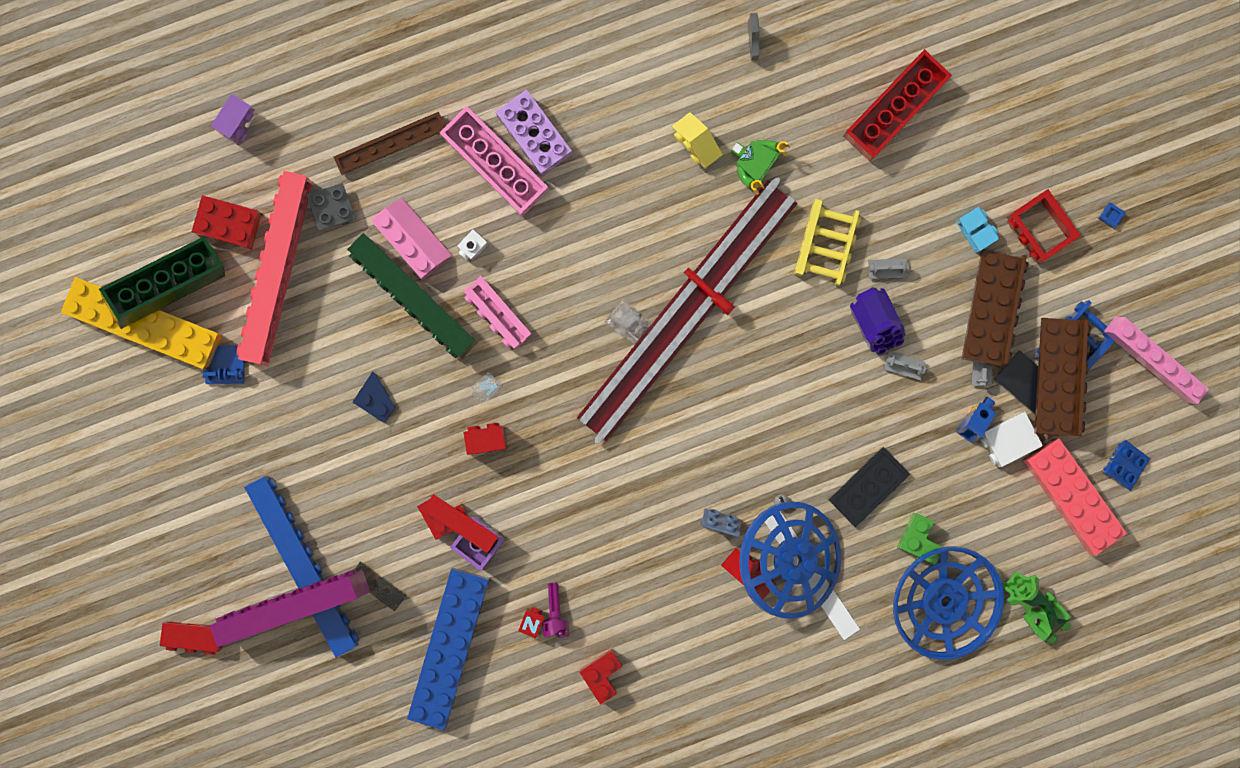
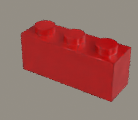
(188, 637)

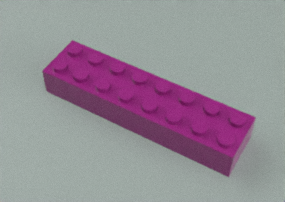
(289, 607)

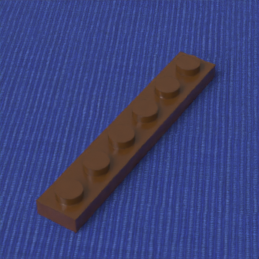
(389, 143)

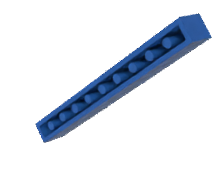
(299, 560)

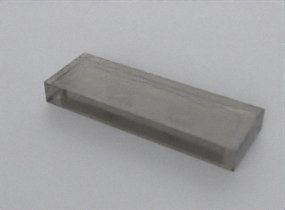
(381, 587)

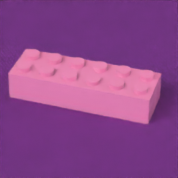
(494, 161)

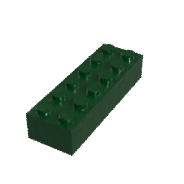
(162, 282)

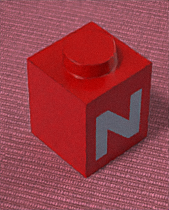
(532, 622)

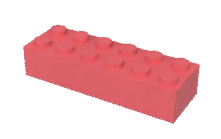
(1074, 496)

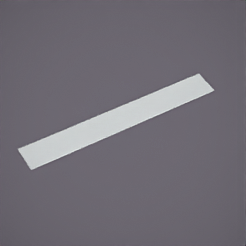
(832, 606)

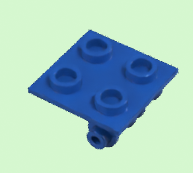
(225, 367)
(1126, 464)

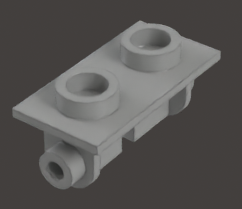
(888, 268)
(904, 365)
(981, 374)

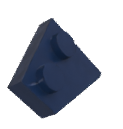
(374, 399)

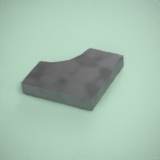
(753, 32)

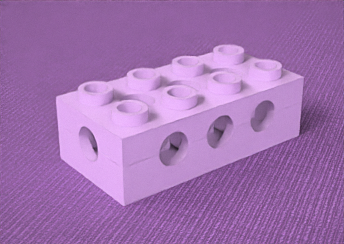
(536, 120)

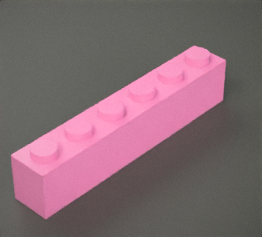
(1156, 360)

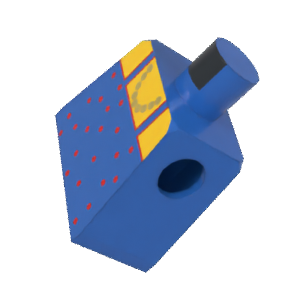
(977, 420)

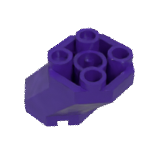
(878, 320)

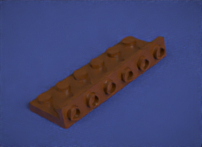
(994, 309)
(1062, 377)

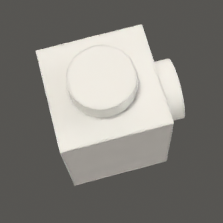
(472, 246)

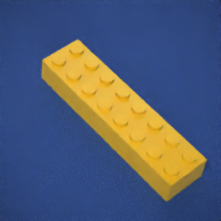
(157, 331)

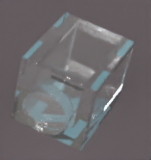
(486, 387)

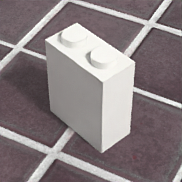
(1010, 439)

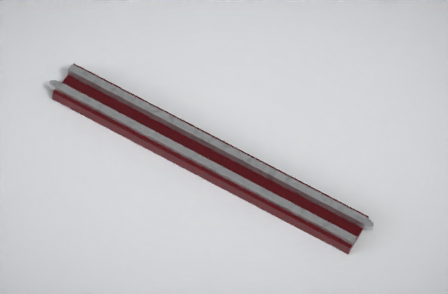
(686, 311)

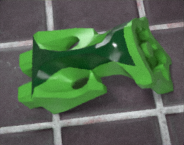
(1029, 596)

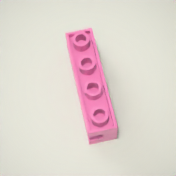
(498, 313)

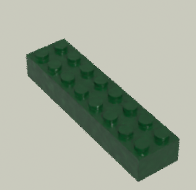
(415, 299)

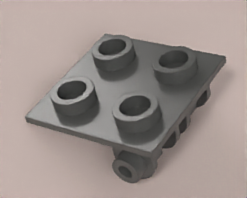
(331, 206)

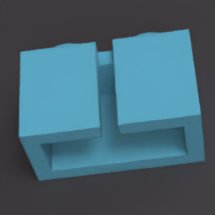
(977, 230)

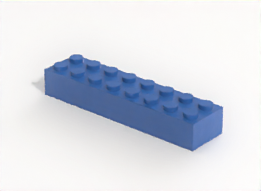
(448, 648)

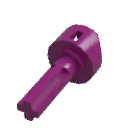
(555, 625)

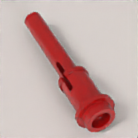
(717, 298)

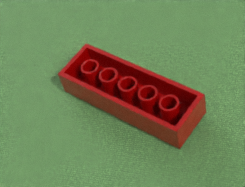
(897, 105)

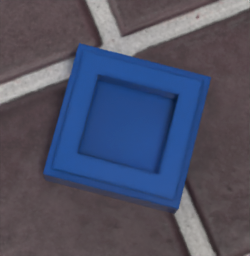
(1111, 215)

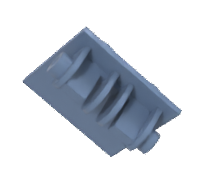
(720, 522)

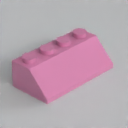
(411, 238)

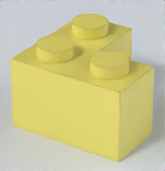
(697, 139)

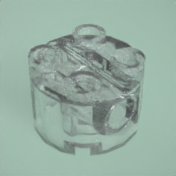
(628, 322)

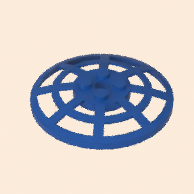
(784, 558)
(956, 606)

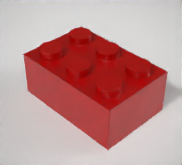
(226, 222)

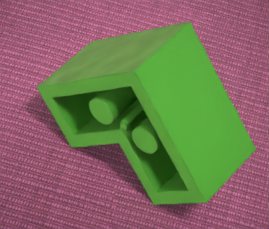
(914, 538)

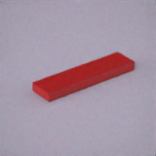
(460, 523)

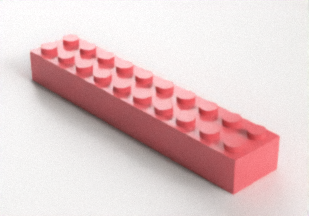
(275, 268)

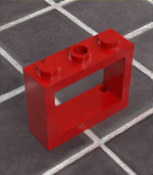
(1059, 217)

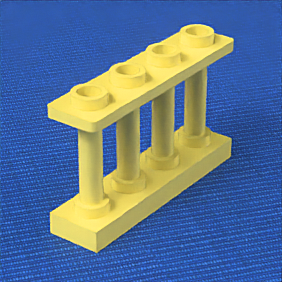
(813, 230)

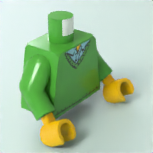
(757, 160)

